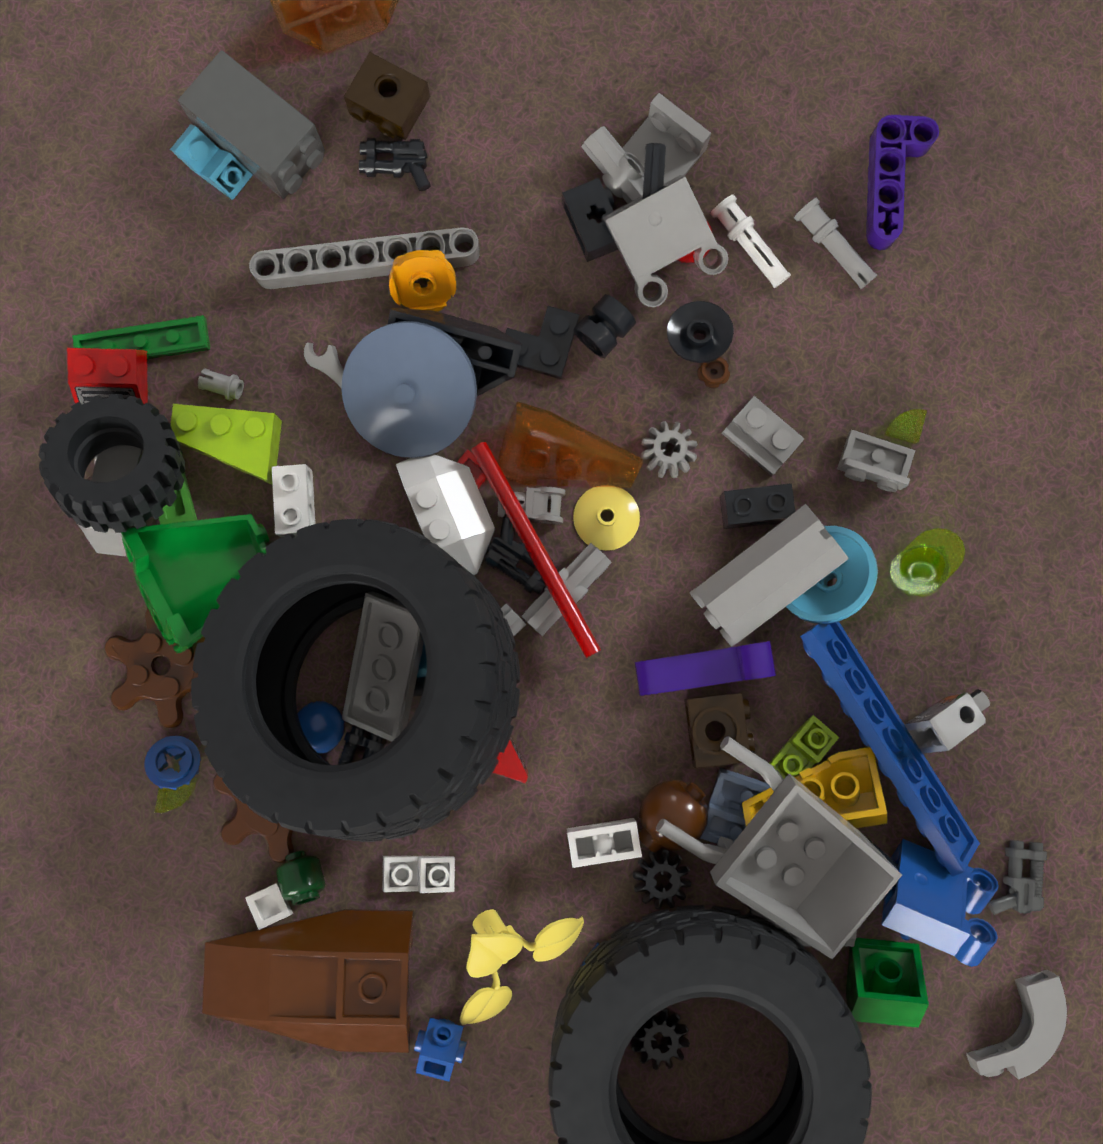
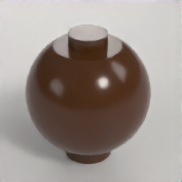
(677, 804)

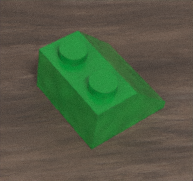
(886, 983)

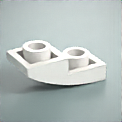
(418, 873)

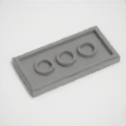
(383, 667)

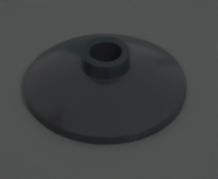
(704, 319)

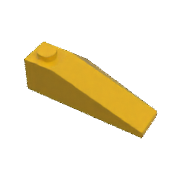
(845, 783)

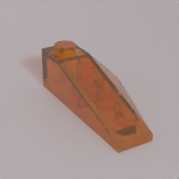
(551, 447)

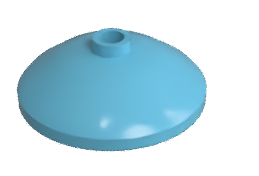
(853, 586)

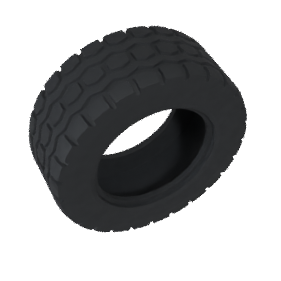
(254, 663)
(698, 956)

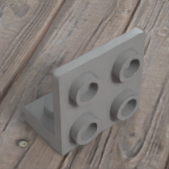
(679, 132)

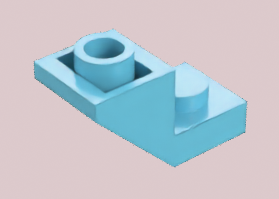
(210, 162)

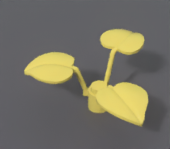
(499, 943)

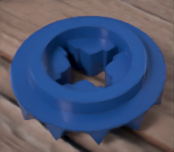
(177, 748)

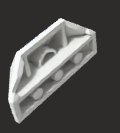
(448, 507)

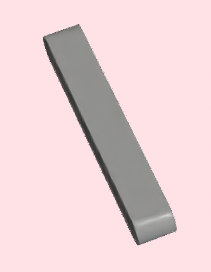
(351, 251)

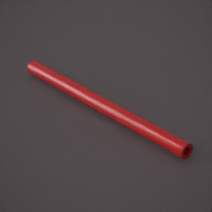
(536, 549)

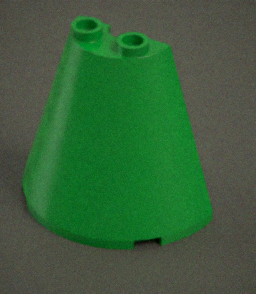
(187, 567)

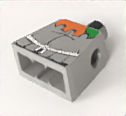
(948, 721)

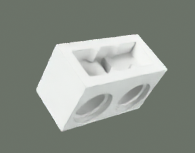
(292, 498)

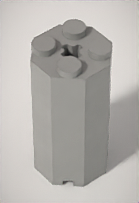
(769, 575)

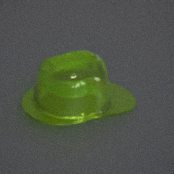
(927, 562)

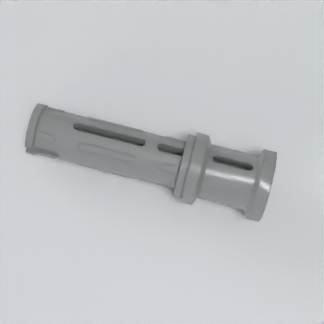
(826, 231)

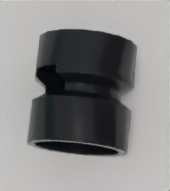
(607, 323)

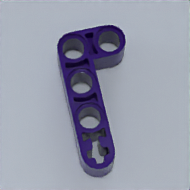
(893, 183)
(705, 668)

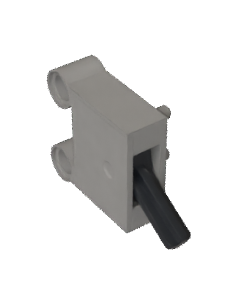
(662, 228)

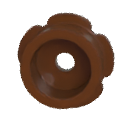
(713, 381)

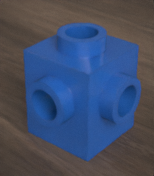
(439, 1048)

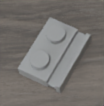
(763, 436)

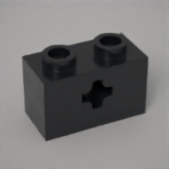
(579, 206)
(756, 506)

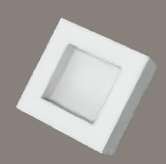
(268, 906)

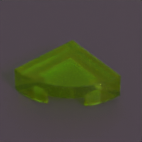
(907, 426)
(170, 799)

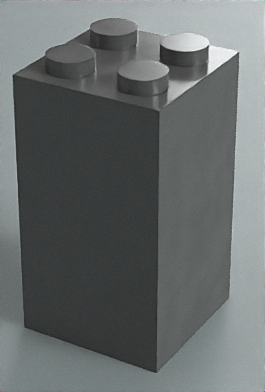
(253, 124)

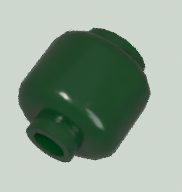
(300, 878)

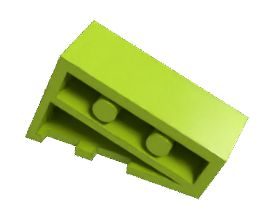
(231, 436)

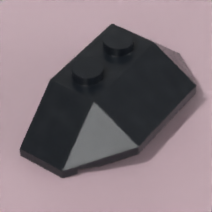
(488, 349)

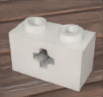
(604, 842)

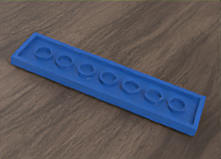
(892, 745)

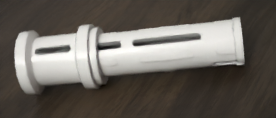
(744, 225)

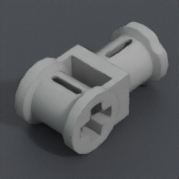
(535, 504)

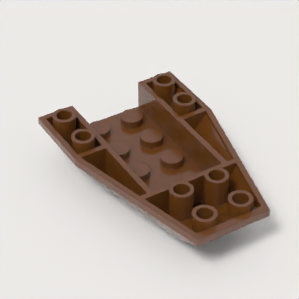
(318, 979)

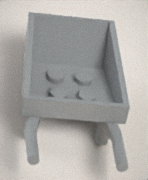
(797, 862)

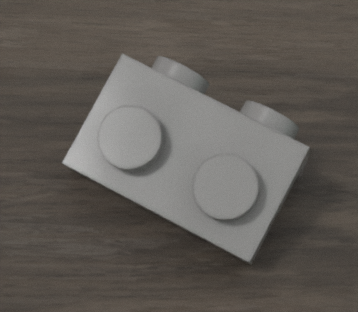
(876, 460)

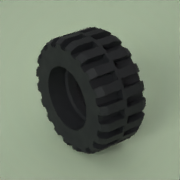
(103, 425)

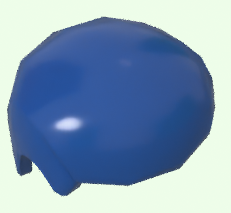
(321, 725)

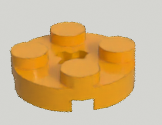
(427, 265)

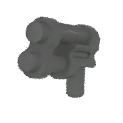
(1023, 892)

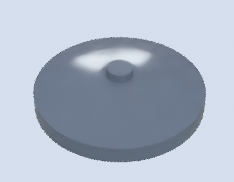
(409, 389)

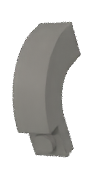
(1038, 1032)

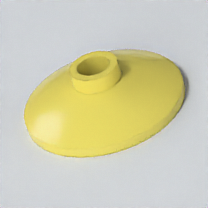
(606, 534)

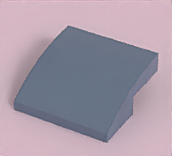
(725, 804)

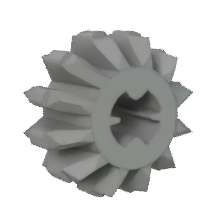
(661, 440)

